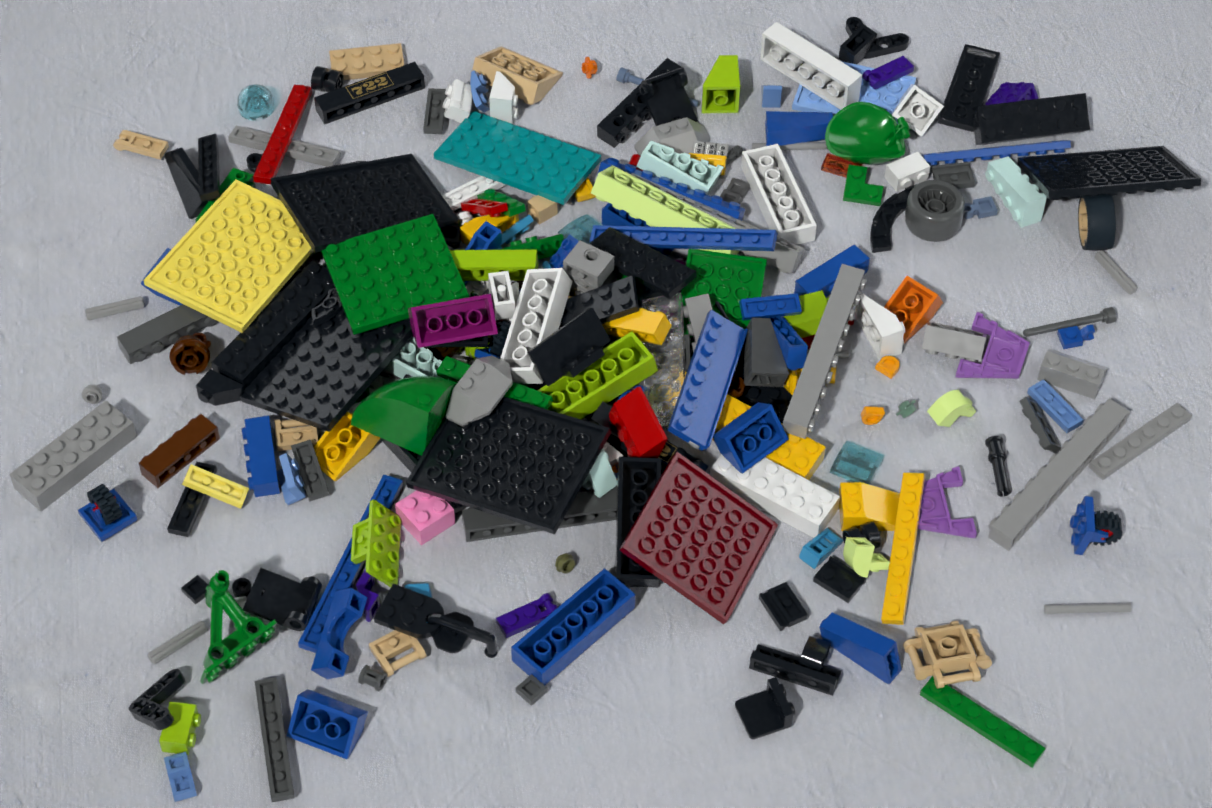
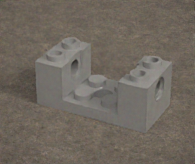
(587, 267)

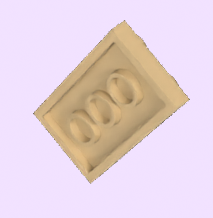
(366, 61)

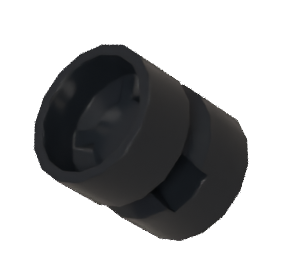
(327, 80)
(866, 530)

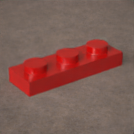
(484, 207)

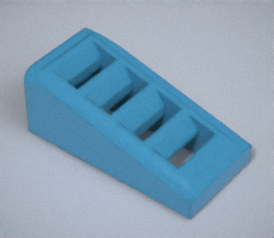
(813, 557)

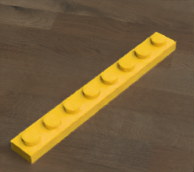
(903, 549)

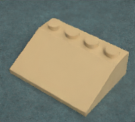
(529, 77)

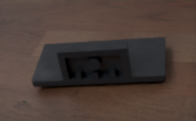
(570, 348)

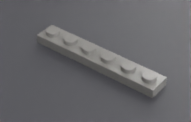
(296, 149)
(1139, 441)

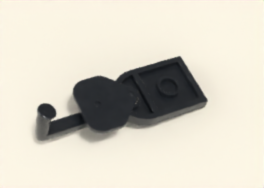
(425, 618)

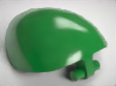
(866, 134)

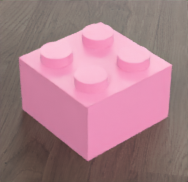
(425, 515)

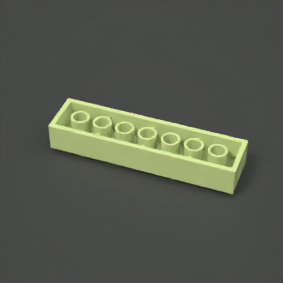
(651, 203)

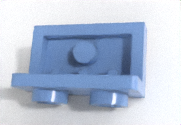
(290, 480)

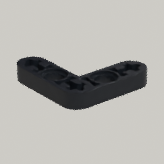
(895, 42)
(147, 706)

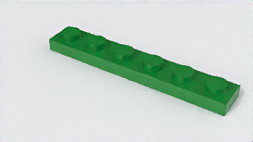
(454, 370)
(983, 722)

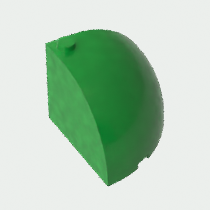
(405, 411)

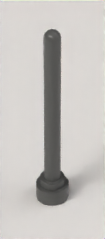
(1107, 315)

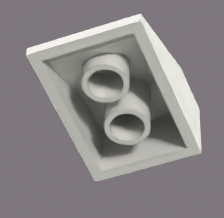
(880, 327)

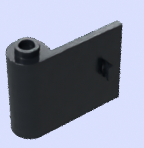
(667, 97)
(283, 599)

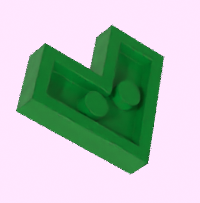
(858, 191)

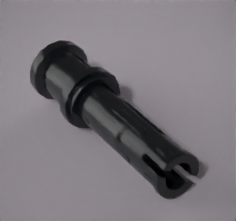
(997, 458)

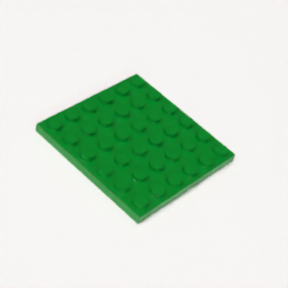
(392, 271)

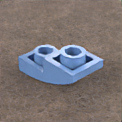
(478, 90)

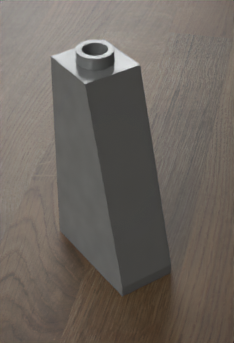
(763, 356)

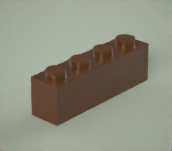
(179, 450)

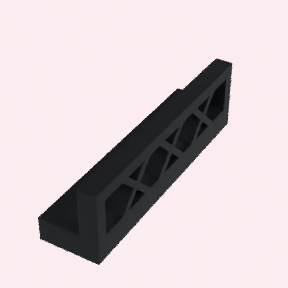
(791, 671)

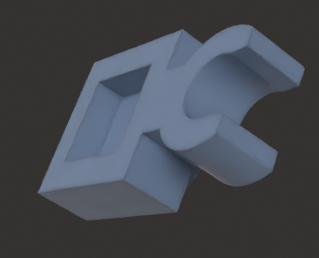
(981, 207)

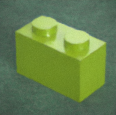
(181, 733)

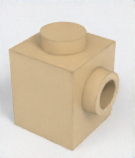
(541, 209)

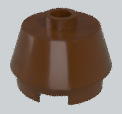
(189, 355)

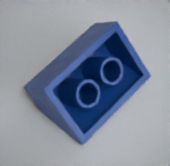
(751, 436)
(326, 723)

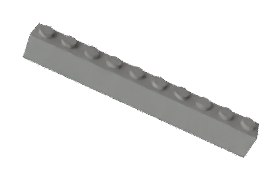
(785, 255)
(823, 351)
(1058, 474)

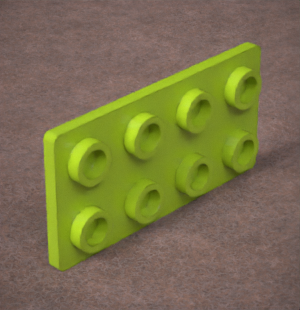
(378, 543)

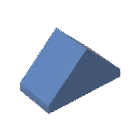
(771, 96)

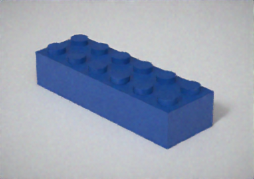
(573, 627)

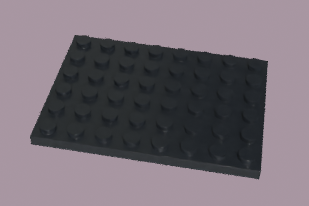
(1108, 172)
(360, 199)
(325, 370)
(512, 463)

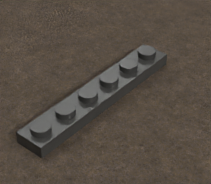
(274, 739)

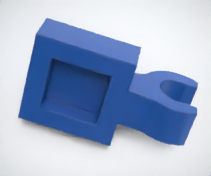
(1073, 337)

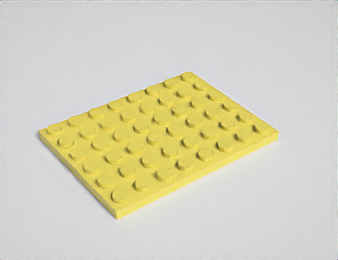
(233, 257)

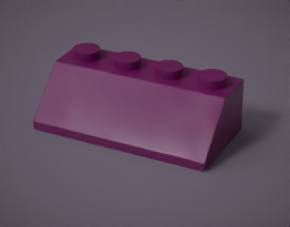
(453, 320)

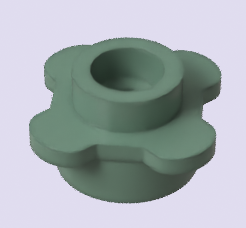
(906, 408)

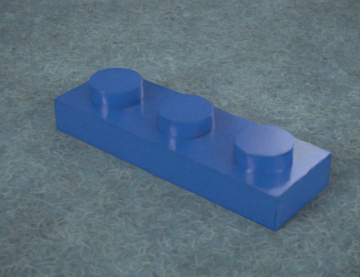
(770, 306)

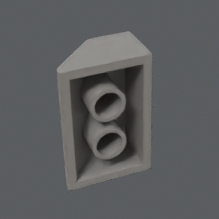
(954, 342)
(1071, 373)

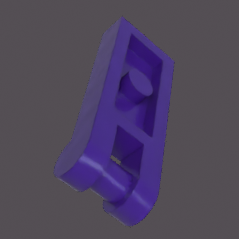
(888, 72)
(525, 616)

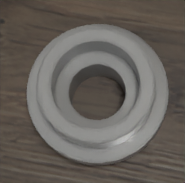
(92, 394)

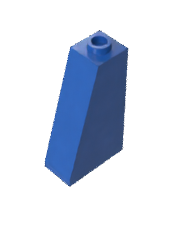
(795, 127)
(863, 646)

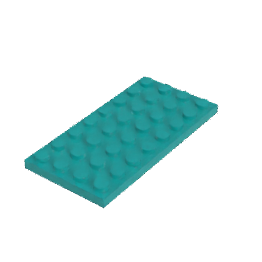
(518, 157)

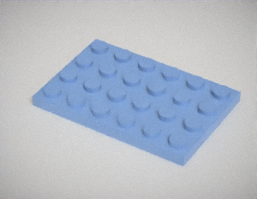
(884, 97)

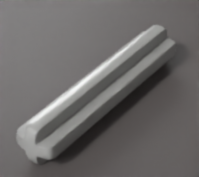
(1116, 272)
(114, 308)
(177, 642)

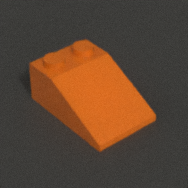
(913, 305)

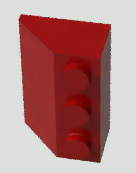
(638, 425)

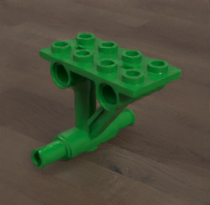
(240, 641)

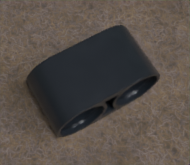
(815, 653)

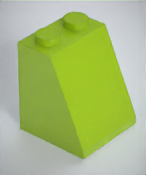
(722, 86)

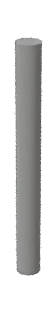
(797, 146)
(1087, 608)

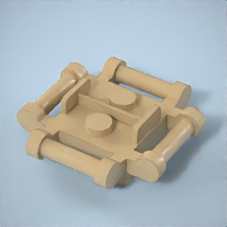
(945, 651)

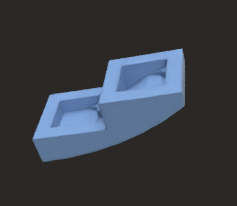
(180, 776)

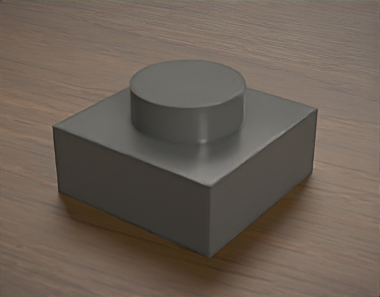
(531, 689)

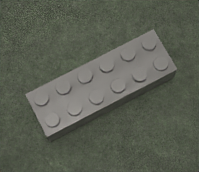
(73, 455)

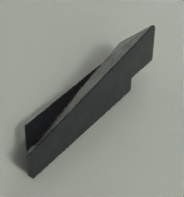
(186, 180)

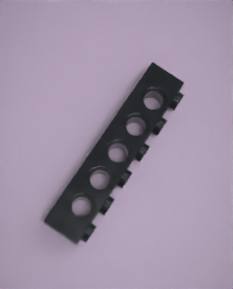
(630, 111)

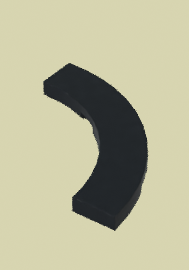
(885, 218)

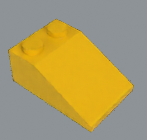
(343, 447)
(867, 503)

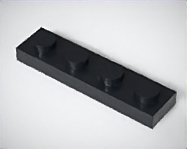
(188, 507)

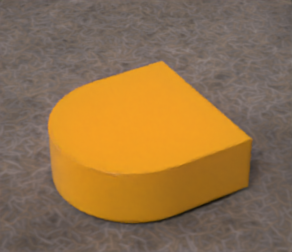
(888, 366)
(872, 415)

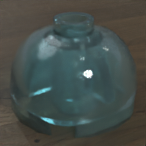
(255, 102)

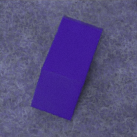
(364, 586)

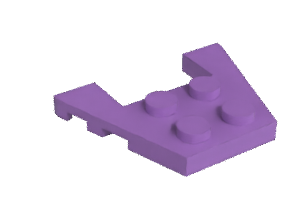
(1003, 354)
(934, 509)

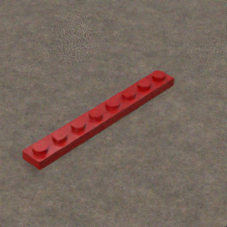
(282, 134)

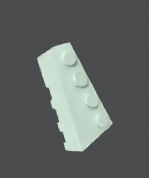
(679, 167)

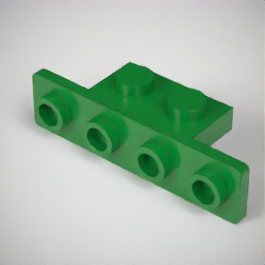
(545, 247)

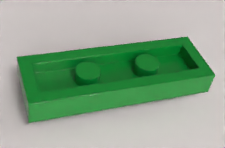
(514, 206)

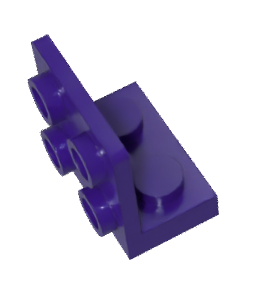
(1013, 92)

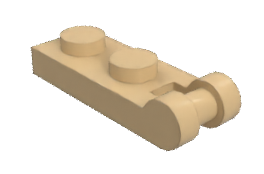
(141, 144)

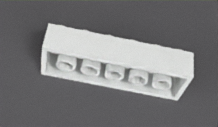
(810, 66)
(778, 194)
(535, 319)
(780, 494)

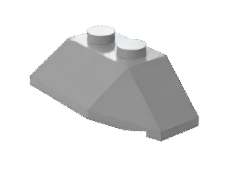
(674, 134)
(479, 390)

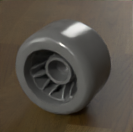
(934, 210)

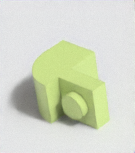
(950, 407)
(860, 556)

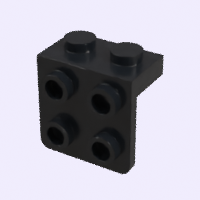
(766, 711)

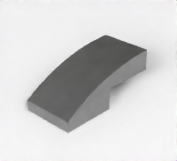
(735, 191)

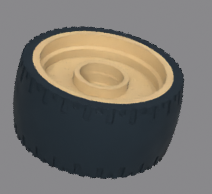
(1096, 222)

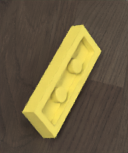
(215, 486)

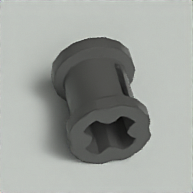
(372, 678)

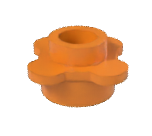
(589, 67)

